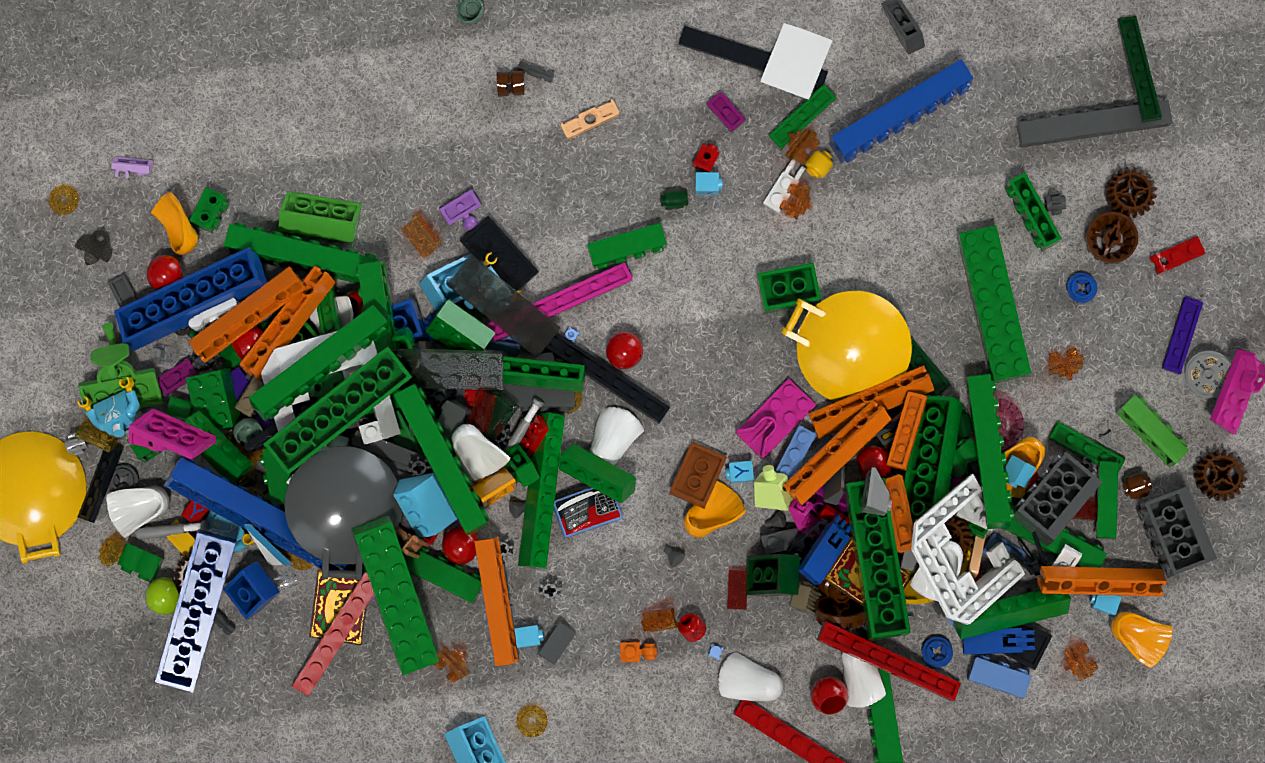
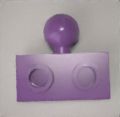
(461, 208)

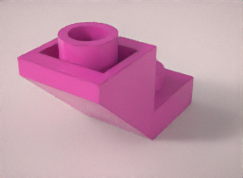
(801, 515)

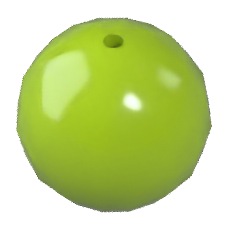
(162, 596)

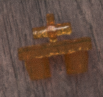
(799, 144)
(799, 202)
(1065, 366)
(659, 620)
(455, 662)
(1078, 663)

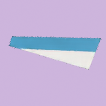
(270, 553)

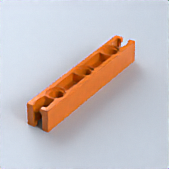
(247, 314)
(288, 321)
(887, 394)
(837, 452)
(1101, 581)
(496, 601)

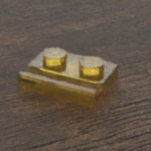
(96, 437)

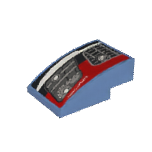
(585, 512)

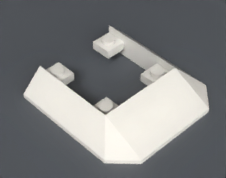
(285, 356)
(960, 597)

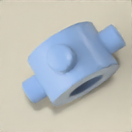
(571, 334)
(715, 651)

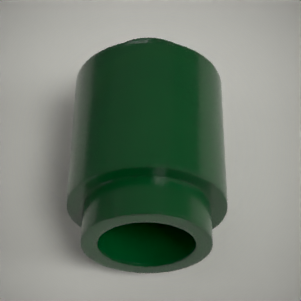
(674, 199)
(965, 426)

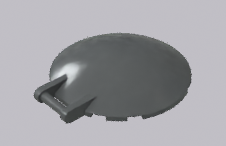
(332, 496)

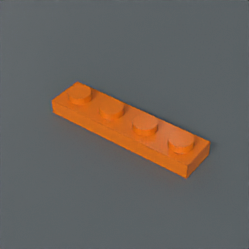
(907, 431)
(900, 513)

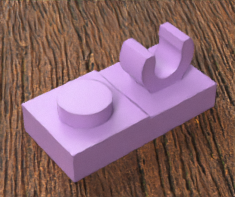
(130, 165)

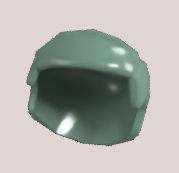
(470, 11)
(247, 429)

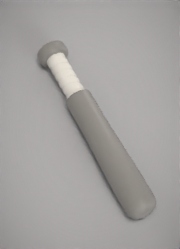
(524, 424)
(166, 530)

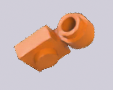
(631, 652)

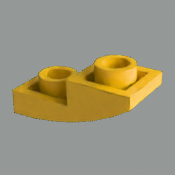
(183, 542)

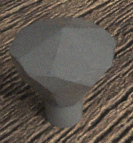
(516, 508)
(777, 521)
(674, 557)

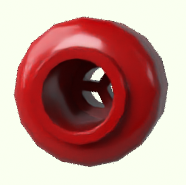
(692, 627)

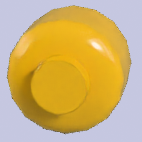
(819, 164)

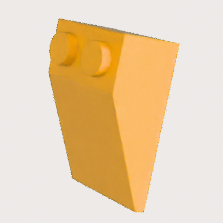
(494, 487)

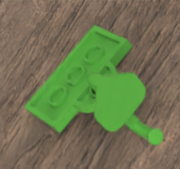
(108, 376)

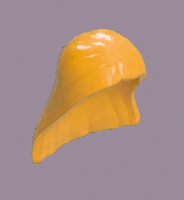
(180, 232)
(1029, 450)
(721, 510)
(1142, 637)

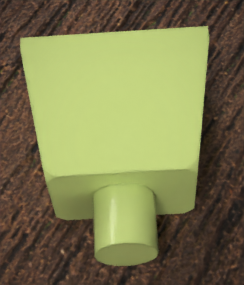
(770, 490)

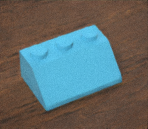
(424, 504)
(474, 743)

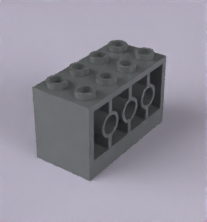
(1067, 500)
(1188, 527)

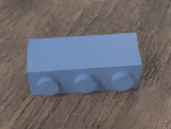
(795, 452)
(999, 676)

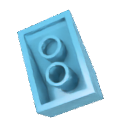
(436, 288)

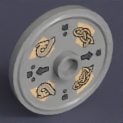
(1207, 373)

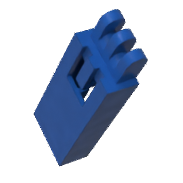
(823, 554)
(993, 642)

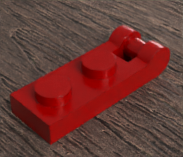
(1178, 255)

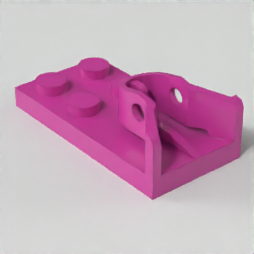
(1237, 389)
(775, 419)
(169, 433)

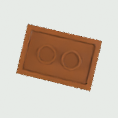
(698, 475)

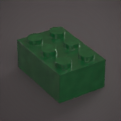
(772, 575)

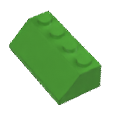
(319, 217)
(1152, 430)

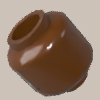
(1137, 485)

